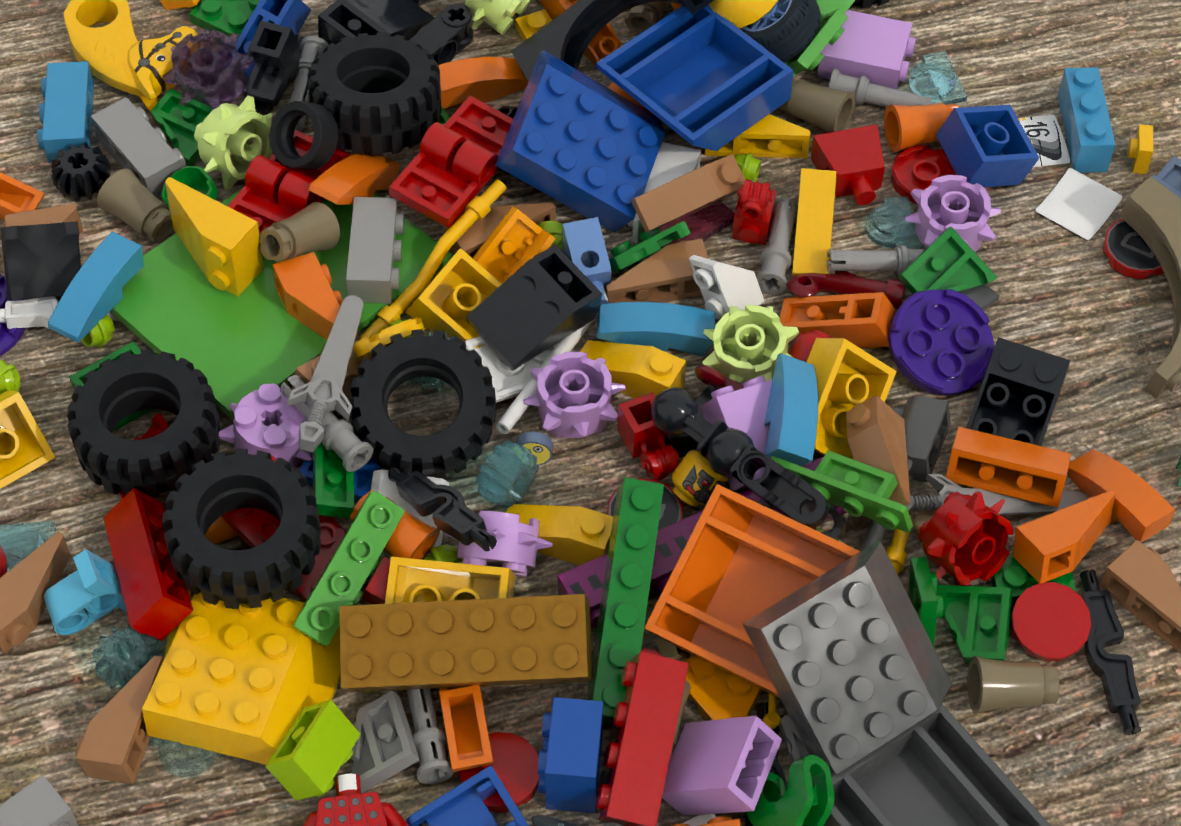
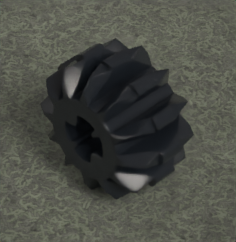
(80, 171)

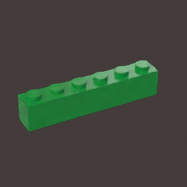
(625, 589)

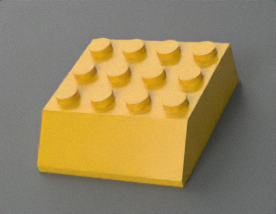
(239, 678)

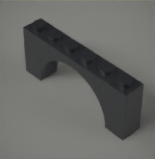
(574, 29)

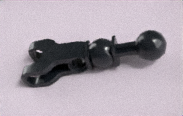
(734, 455)

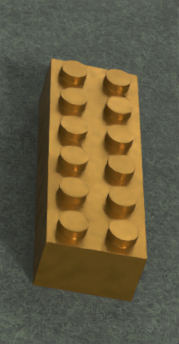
(465, 643)

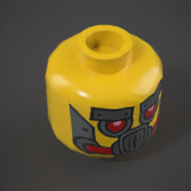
(695, 479)

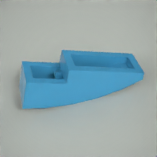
(96, 287)
(656, 325)
(792, 411)

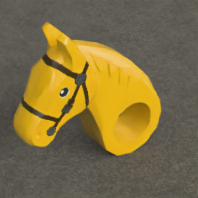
(115, 52)

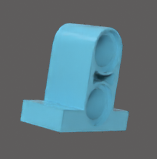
(84, 594)

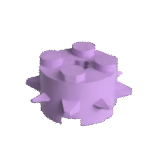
(954, 204)
(574, 395)
(267, 425)
(515, 543)

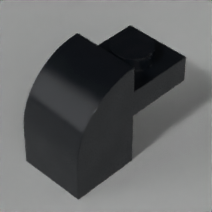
(276, 62)

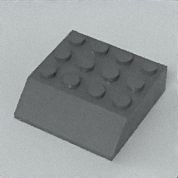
(850, 659)
(929, 779)

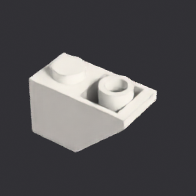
(725, 285)

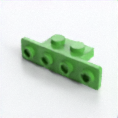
(829, 32)
(855, 489)
(348, 568)

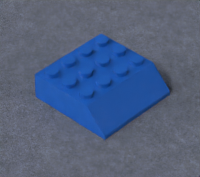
(700, 76)
(581, 143)

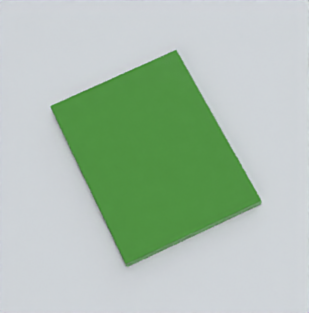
(248, 336)

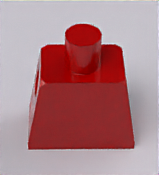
(855, 158)

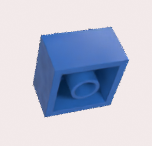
(987, 145)
(571, 754)

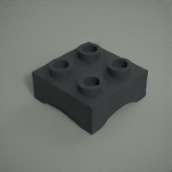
(40, 259)

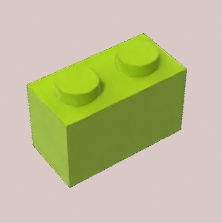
(313, 751)

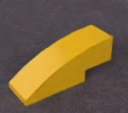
(814, 221)

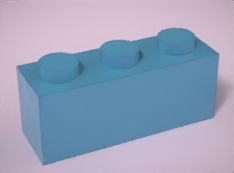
(67, 107)
(1086, 120)

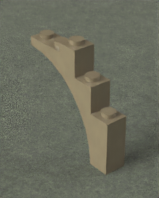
(1157, 218)

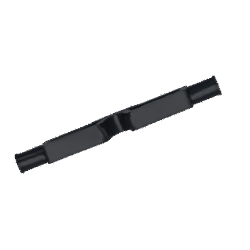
(447, 506)
(1113, 669)

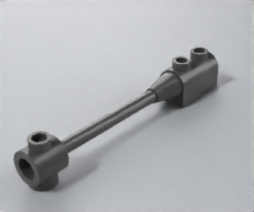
(925, 430)

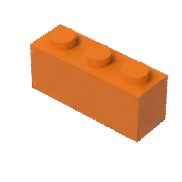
(1008, 467)

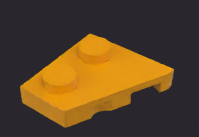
(718, 692)

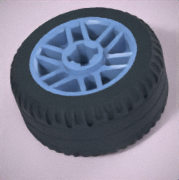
(786, 27)

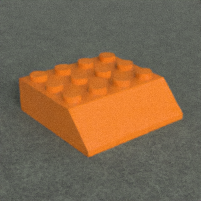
(731, 571)

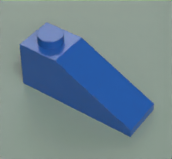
(280, 12)

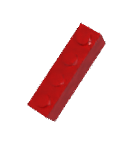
(148, 583)
(643, 740)

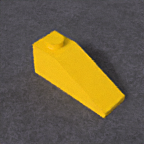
(769, 138)
(638, 367)
(575, 531)

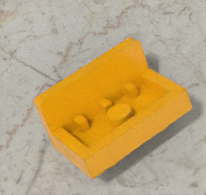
(512, 245)

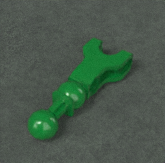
(799, 803)

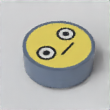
(538, 444)

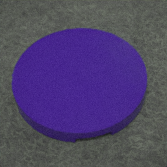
(941, 341)

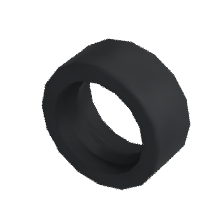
(283, 130)

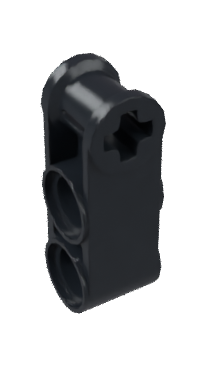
(446, 33)

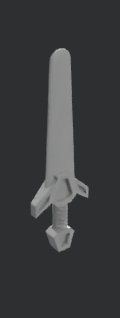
(325, 388)
(1011, 505)

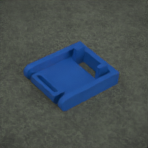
(465, 804)

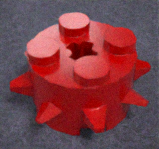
(966, 538)

